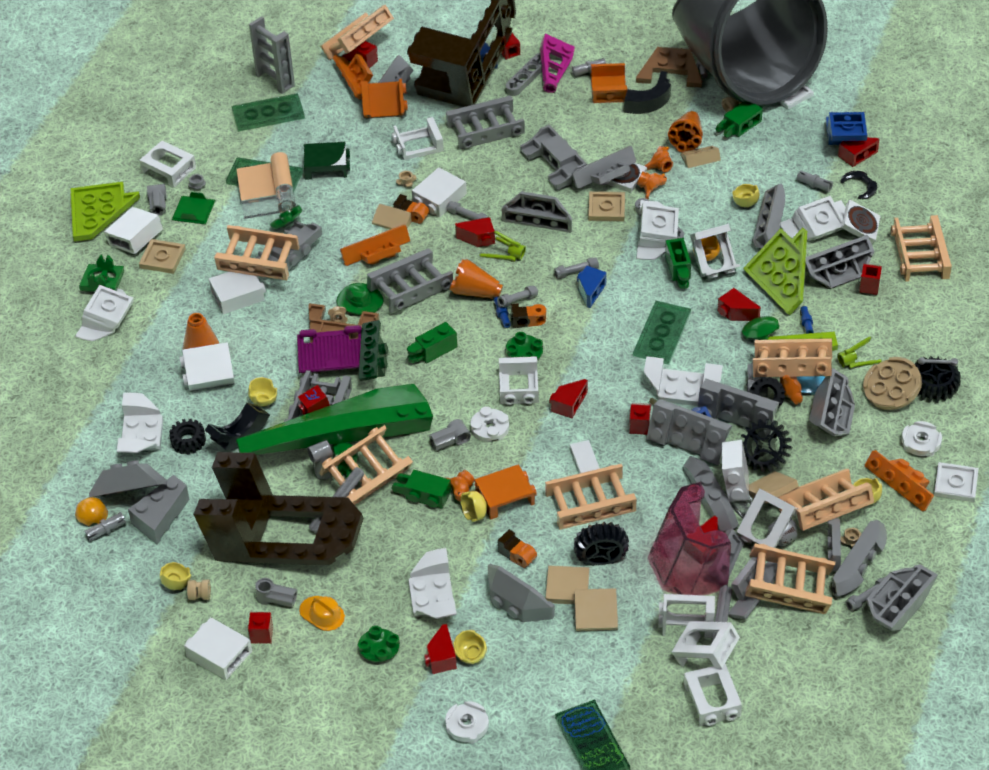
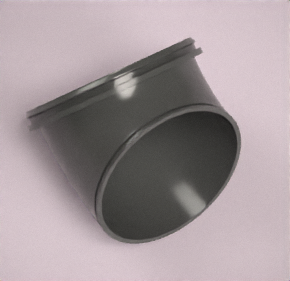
(758, 51)

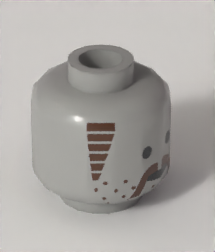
(789, 534)

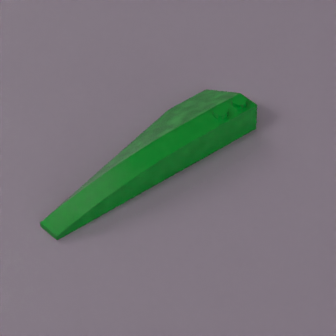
(397, 407)

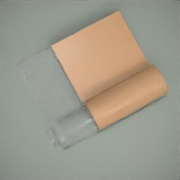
(266, 187)

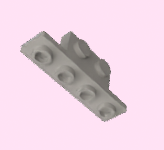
(397, 70)
(605, 169)
(746, 604)

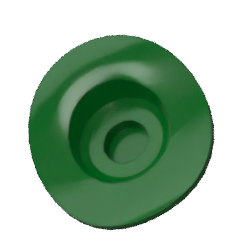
(359, 298)

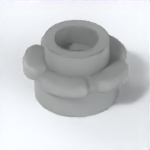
(196, 181)

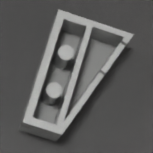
(159, 508)

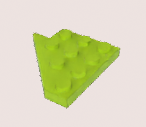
(97, 207)
(781, 268)

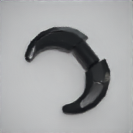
(860, 175)

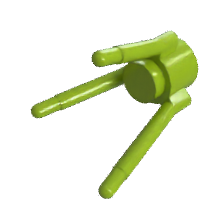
(515, 249)
(848, 356)

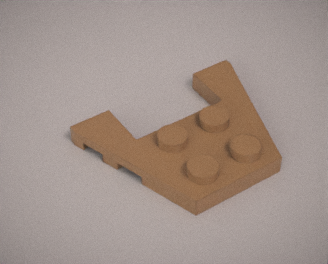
(672, 61)
(317, 312)

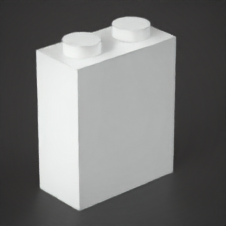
(439, 191)
(133, 230)
(236, 290)
(207, 366)
(735, 471)
(218, 648)

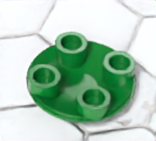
(286, 218)
(760, 328)
(524, 346)
(378, 644)

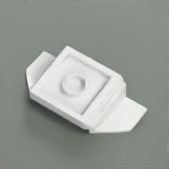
(817, 217)
(657, 226)
(104, 313)
(677, 385)
(141, 425)
(431, 586)

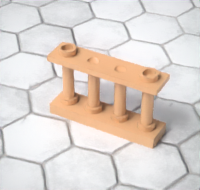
(357, 32)
(936, 240)
(254, 266)
(792, 358)
(383, 475)
(831, 507)
(595, 511)
(784, 595)

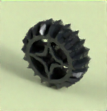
(938, 380)
(771, 439)
(601, 544)

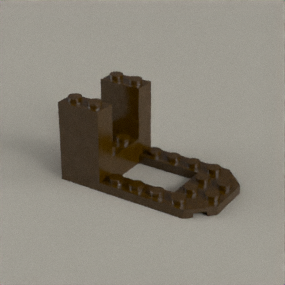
(454, 64)
(237, 523)

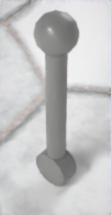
(954, 362)

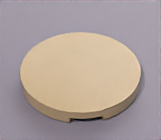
(892, 383)

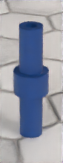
(502, 313)
(806, 320)

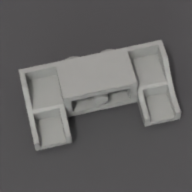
(556, 153)
(306, 235)

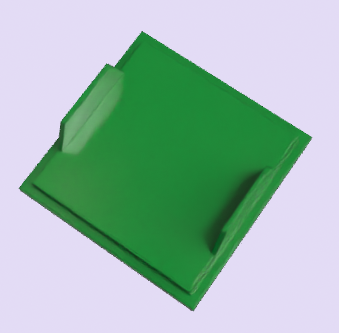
(193, 208)

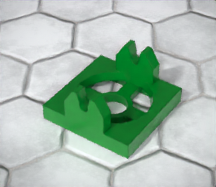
(91, 283)

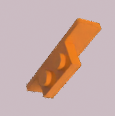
(354, 72)
(376, 247)
(902, 478)

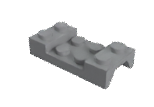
(736, 405)
(688, 430)

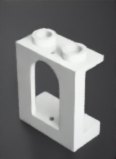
(431, 130)
(175, 174)
(729, 262)
(518, 366)
(775, 535)
(670, 618)
(719, 649)
(709, 676)

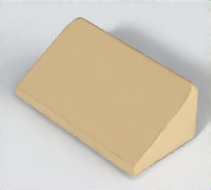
(701, 156)
(391, 217)

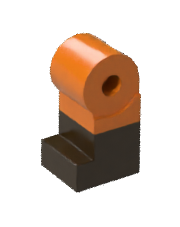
(418, 210)
(527, 315)
(515, 549)

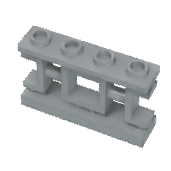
(340, 388)

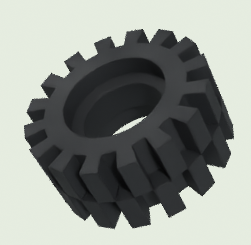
(771, 383)
(184, 428)

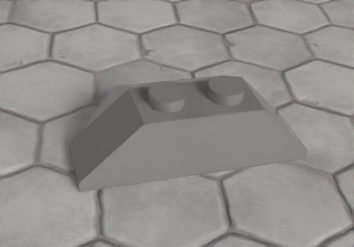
(537, 211)
(840, 262)
(833, 405)
(126, 478)
(517, 596)
(900, 596)

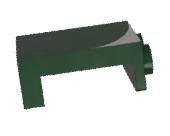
(326, 157)

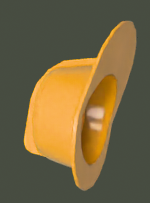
(322, 612)

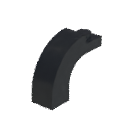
(649, 100)
(249, 421)

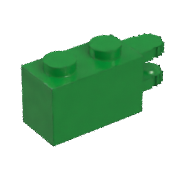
(740, 119)
(678, 261)
(433, 344)
(423, 488)

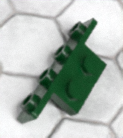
(372, 352)

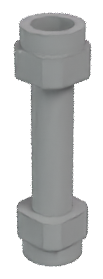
(455, 207)
(561, 271)
(529, 292)
(855, 602)

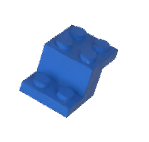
(846, 127)

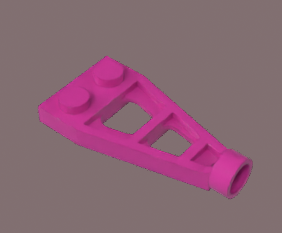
(559, 49)

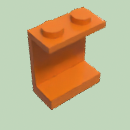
(608, 83)
(383, 99)
(504, 488)

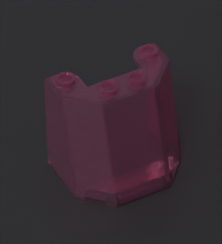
(684, 555)

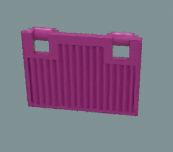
(329, 350)

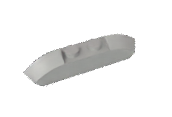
(769, 215)
(714, 499)
(855, 564)

